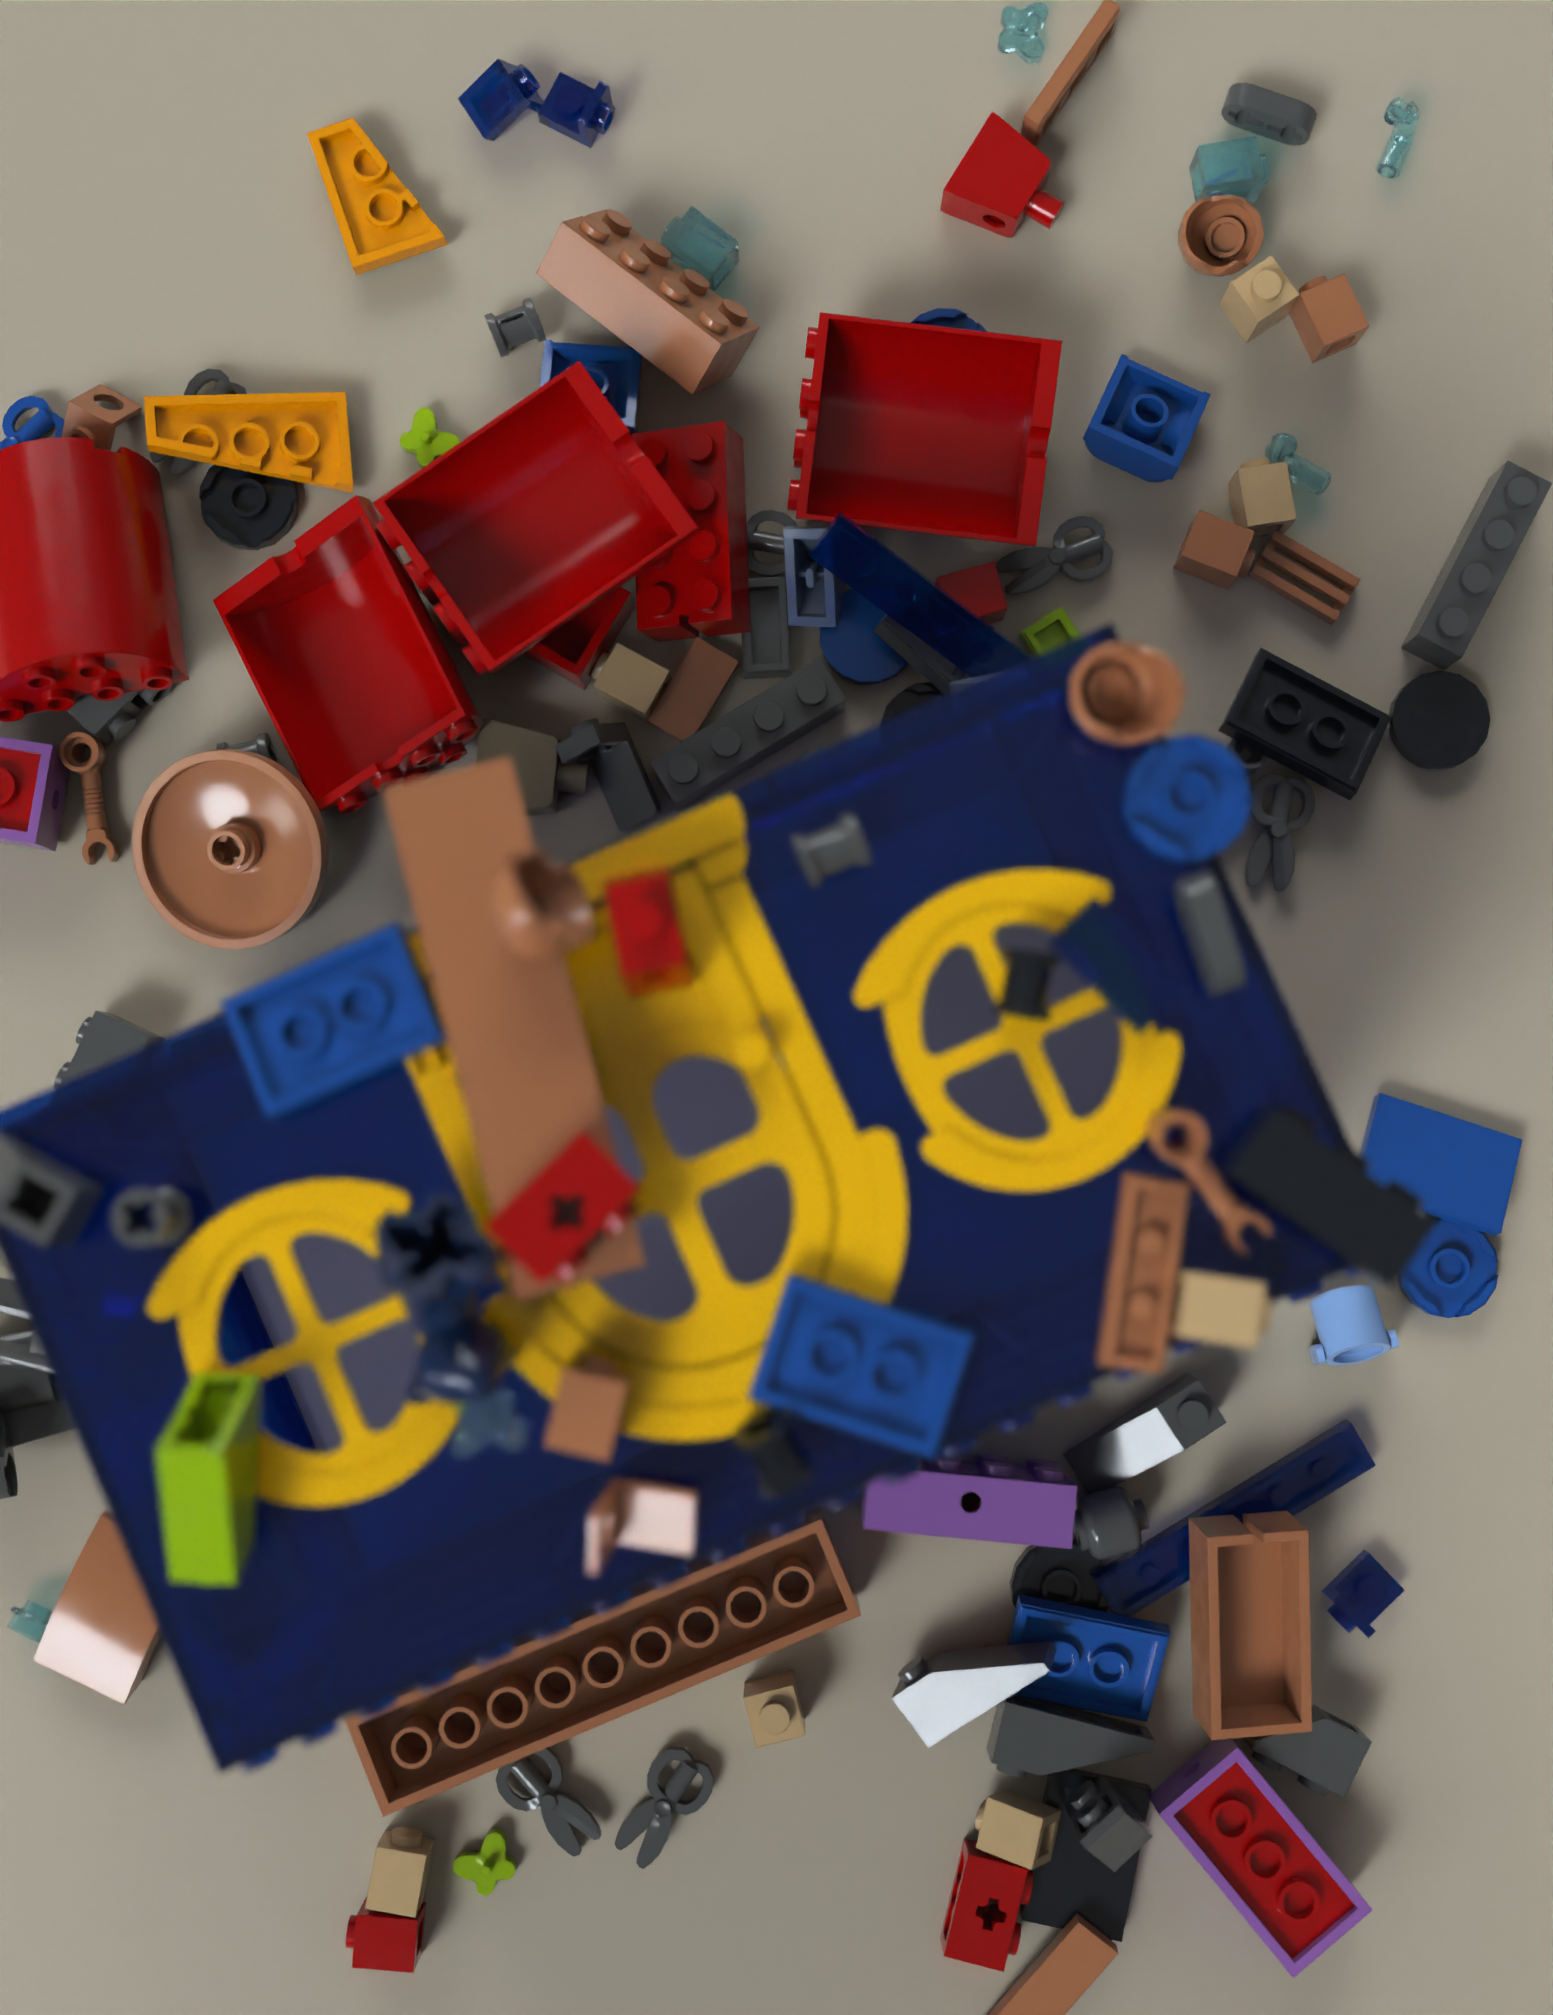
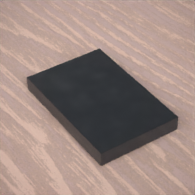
(1305, 724)
(1075, 1877)

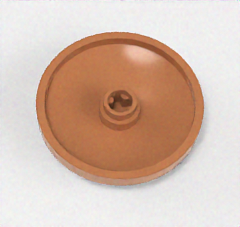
(230, 848)

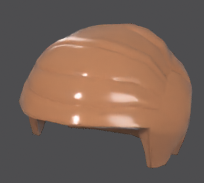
(1220, 235)
(1126, 693)
(539, 906)

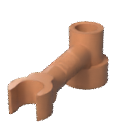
(71, 756)
(1187, 1151)

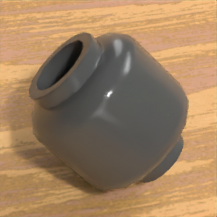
(1109, 1522)

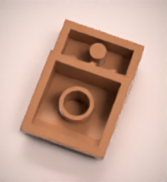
(102, 1620)

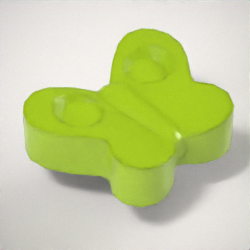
(426, 439)
(487, 1864)

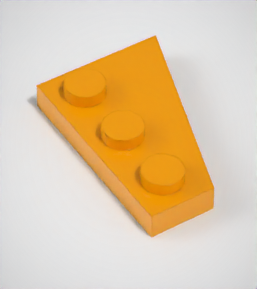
(371, 205)

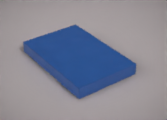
(334, 1021)
(1446, 1161)
(860, 1365)
(1100, 1660)

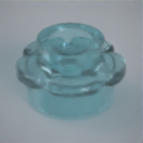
(30, 1620)

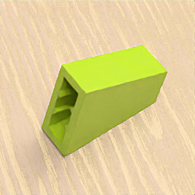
(211, 1478)

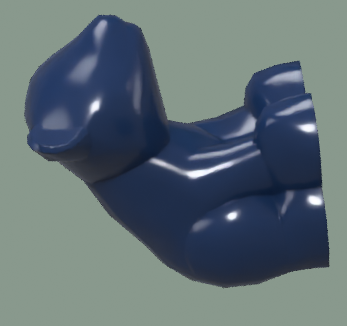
(436, 1270)

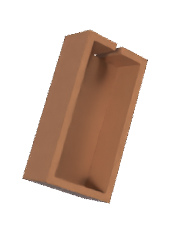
(648, 299)
(1250, 1625)

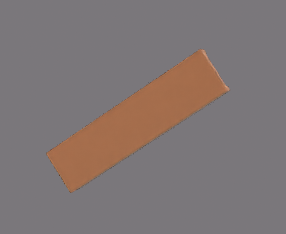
(503, 1014)

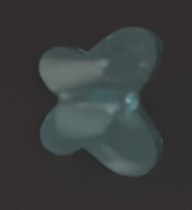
(1021, 31)
(488, 1423)

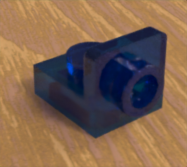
(501, 97)
(578, 109)
(1361, 1594)

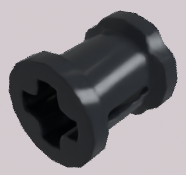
(1026, 984)
(772, 1453)

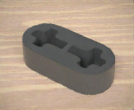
(1268, 114)
(1209, 933)

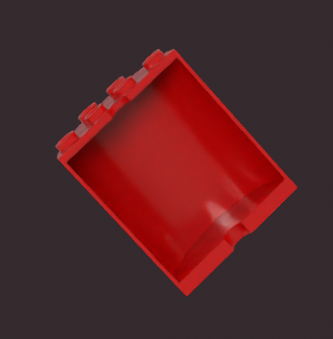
(925, 428)
(532, 520)
(83, 577)
(349, 662)

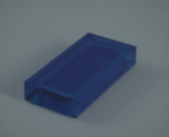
(1116, 966)

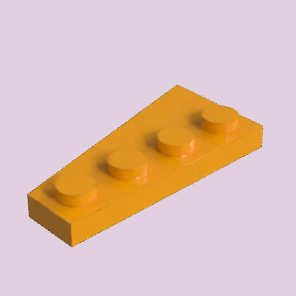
(264, 434)

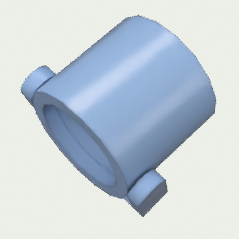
(1349, 1327)

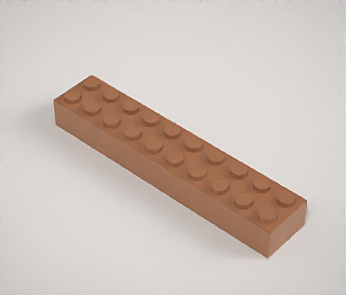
(607, 1664)

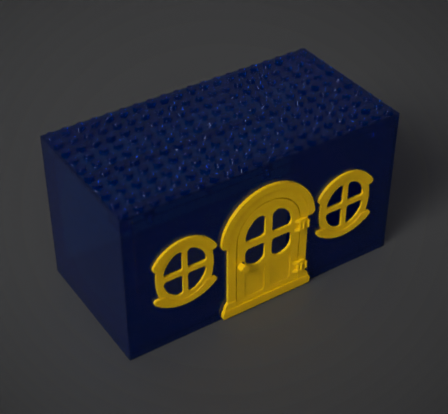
(413, 1561)

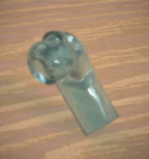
(1404, 118)
(1300, 469)

